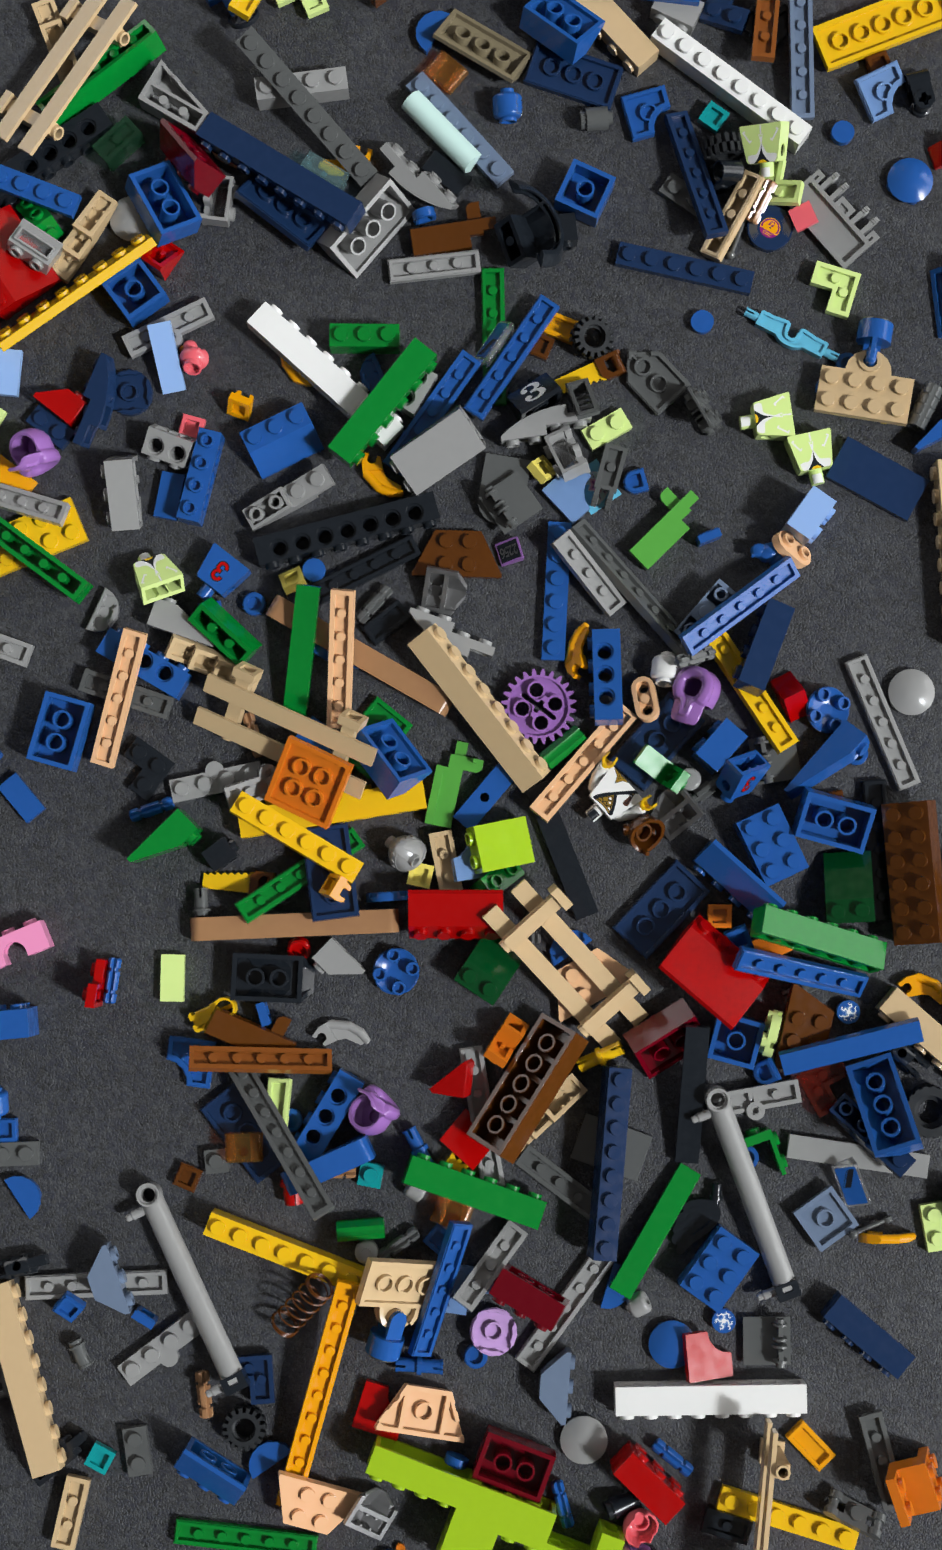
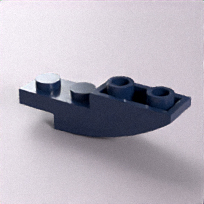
(102, 392)
(849, 1117)

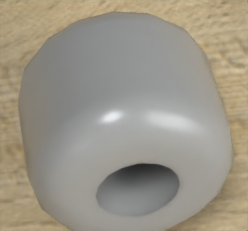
(694, 780)
(413, 1192)
(366, 1249)
(638, 1304)

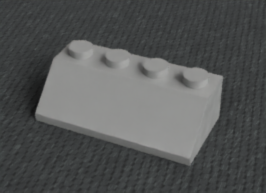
(384, 216)

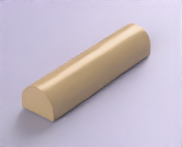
(734, 212)

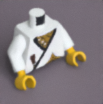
(614, 795)

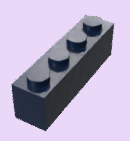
(763, 647)
(867, 1335)

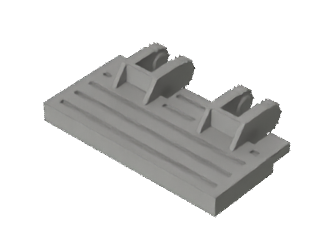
(835, 228)

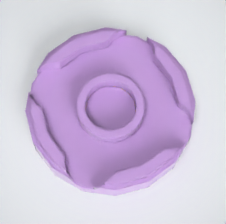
(493, 1331)

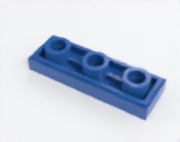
(474, 809)

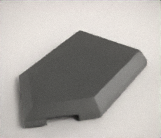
(654, 379)

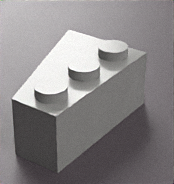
(169, 99)
(122, 492)

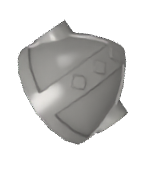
(403, 852)

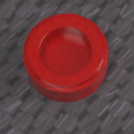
(299, 946)

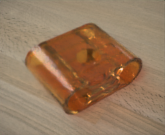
(446, 72)
(243, 1147)
(450, 1210)

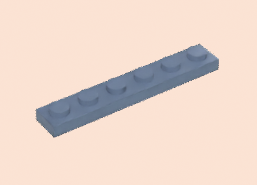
(801, 58)
(490, 162)

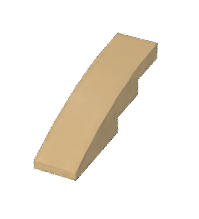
(52, 29)
(84, 235)
(201, 658)
(567, 1095)

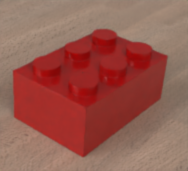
(648, 1481)

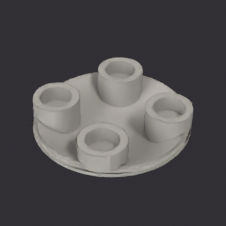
(126, 220)
(911, 692)
(583, 1439)

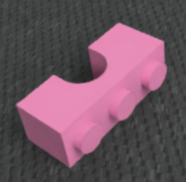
(32, 936)

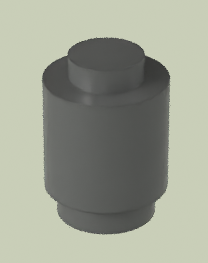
(595, 118)

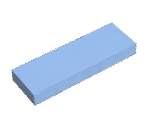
(166, 357)

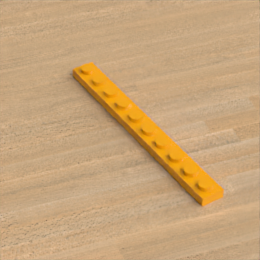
(322, 1379)

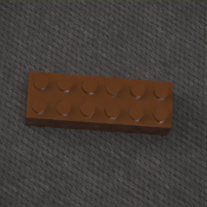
(913, 871)
(527, 1088)

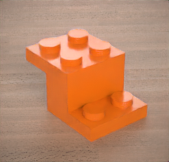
(914, 1486)

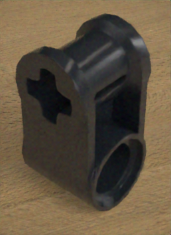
(919, 92)
(725, 174)

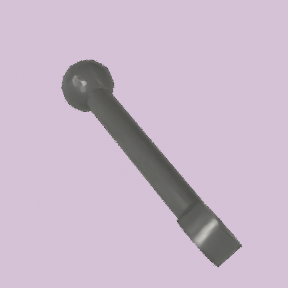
(731, 254)
(854, 1233)

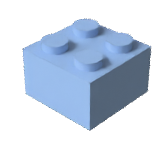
(811, 512)

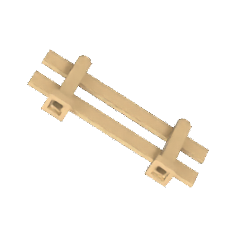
(78, 19)
(241, 699)
(543, 913)
(773, 1465)

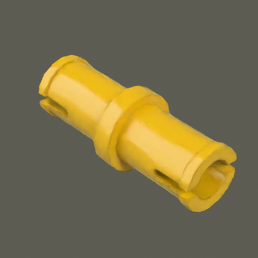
(600, 1056)

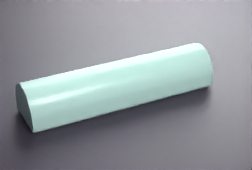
(441, 131)

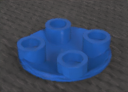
(909, 180)
(827, 709)
(396, 971)
(667, 1343)

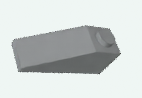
(172, 619)

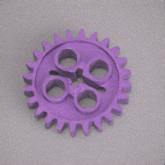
(551, 689)

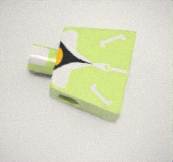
(765, 145)
(770, 418)
(811, 454)
(157, 577)

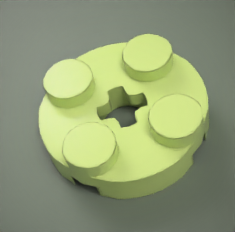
(772, 1026)

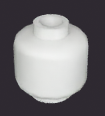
(664, 670)

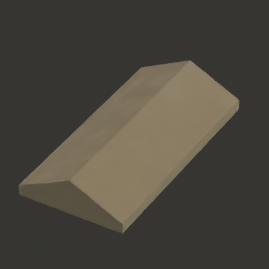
(483, 46)

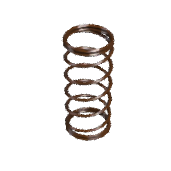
(293, 1318)

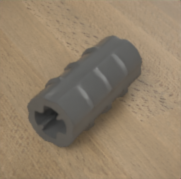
(924, 407)

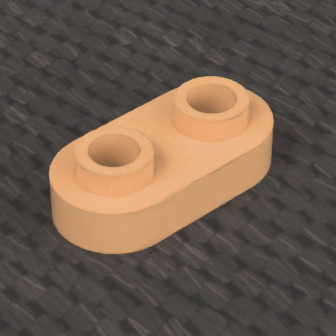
(787, 545)
(646, 700)

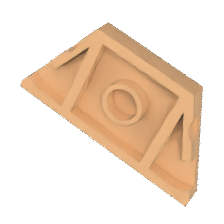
(584, 985)
(422, 1413)
(313, 1503)

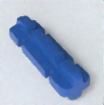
(151, 809)
(112, 980)
(672, 1457)
(562, 1503)

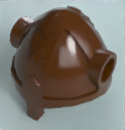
(642, 833)

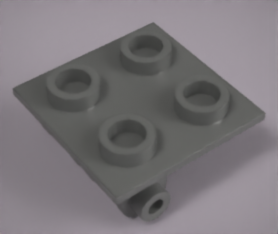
(700, 400)
(510, 502)
(783, 765)
(766, 1340)

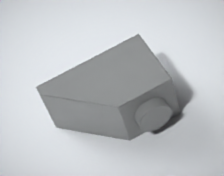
(336, 960)

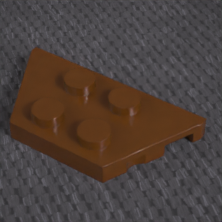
(460, 552)
(804, 1021)

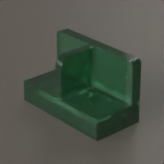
(119, 143)

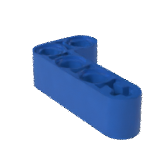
(338, 1160)

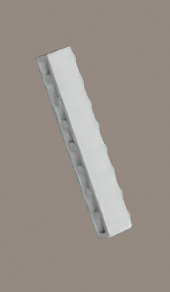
(726, 82)
(315, 366)
(710, 1398)

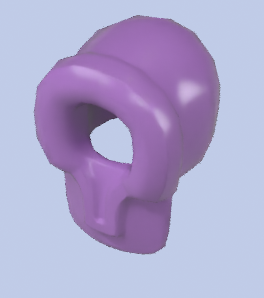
(33, 452)
(694, 691)
(372, 1111)

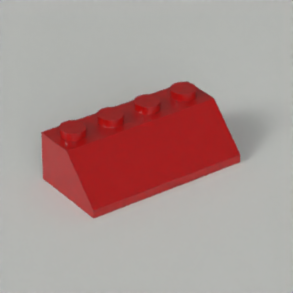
(451, 913)

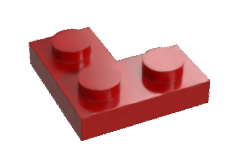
(94, 992)

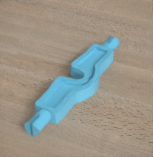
(802, 341)

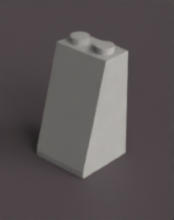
(437, 450)

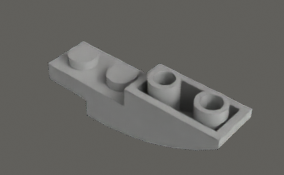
(424, 185)
(535, 426)
(288, 498)
(460, 639)

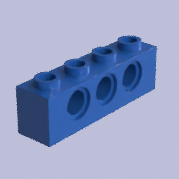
(200, 477)
(608, 641)
(174, 686)
(339, 1080)

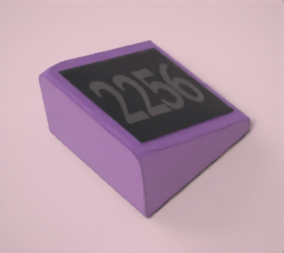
(509, 551)

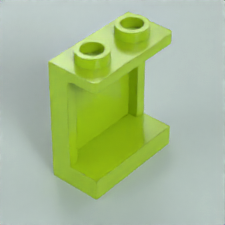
(499, 845)

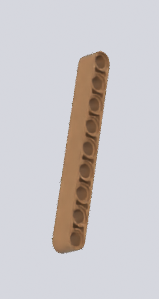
(373, 662)
(292, 925)

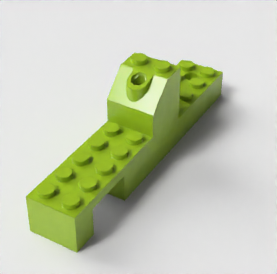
(478, 1508)

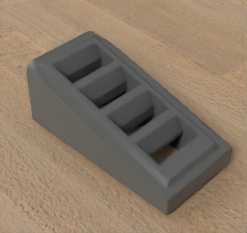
(579, 388)

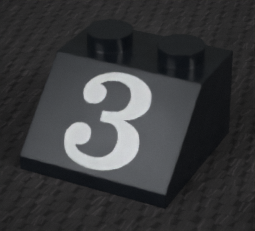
(535, 396)

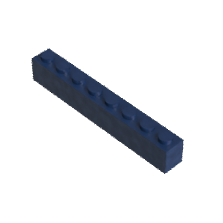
(280, 173)
(609, 1163)

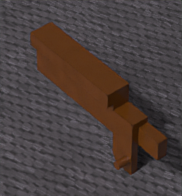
(451, 236)
(247, 1033)

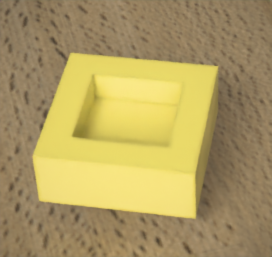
(541, 469)
(291, 578)
(421, 876)

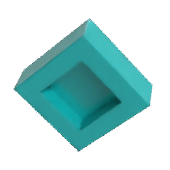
(713, 117)
(371, 1175)
(100, 1457)

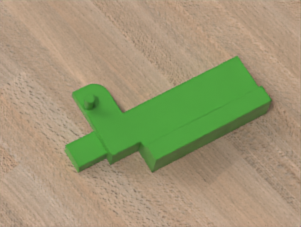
(666, 530)
(447, 784)

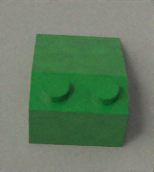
(173, 834)

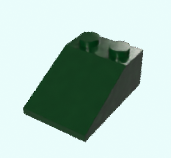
(849, 887)
(488, 970)

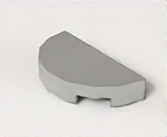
(105, 612)

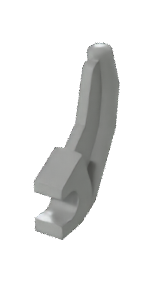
(340, 1030)

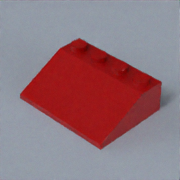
(18, 280)
(703, 968)

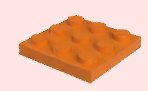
(308, 782)

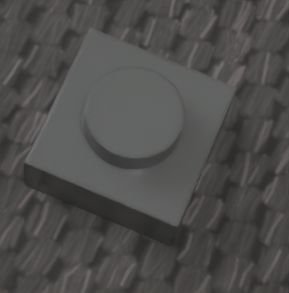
(215, 1161)

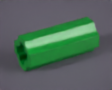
(563, 746)
(360, 1229)

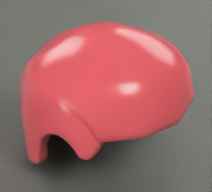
(639, 1527)

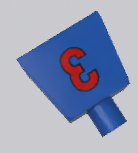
(220, 573)
(741, 775)

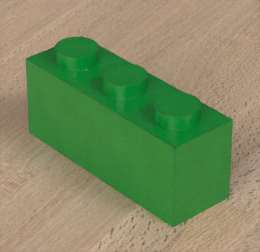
(364, 338)
(224, 631)

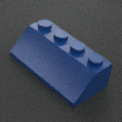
(734, 878)
(884, 1106)

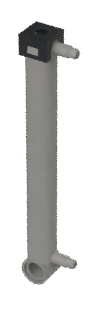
(752, 1196)
(225, 1360)

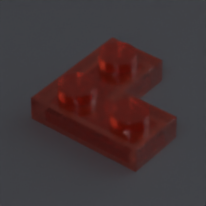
(816, 1086)

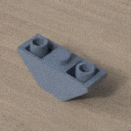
(714, 597)
(108, 1281)
(556, 1385)

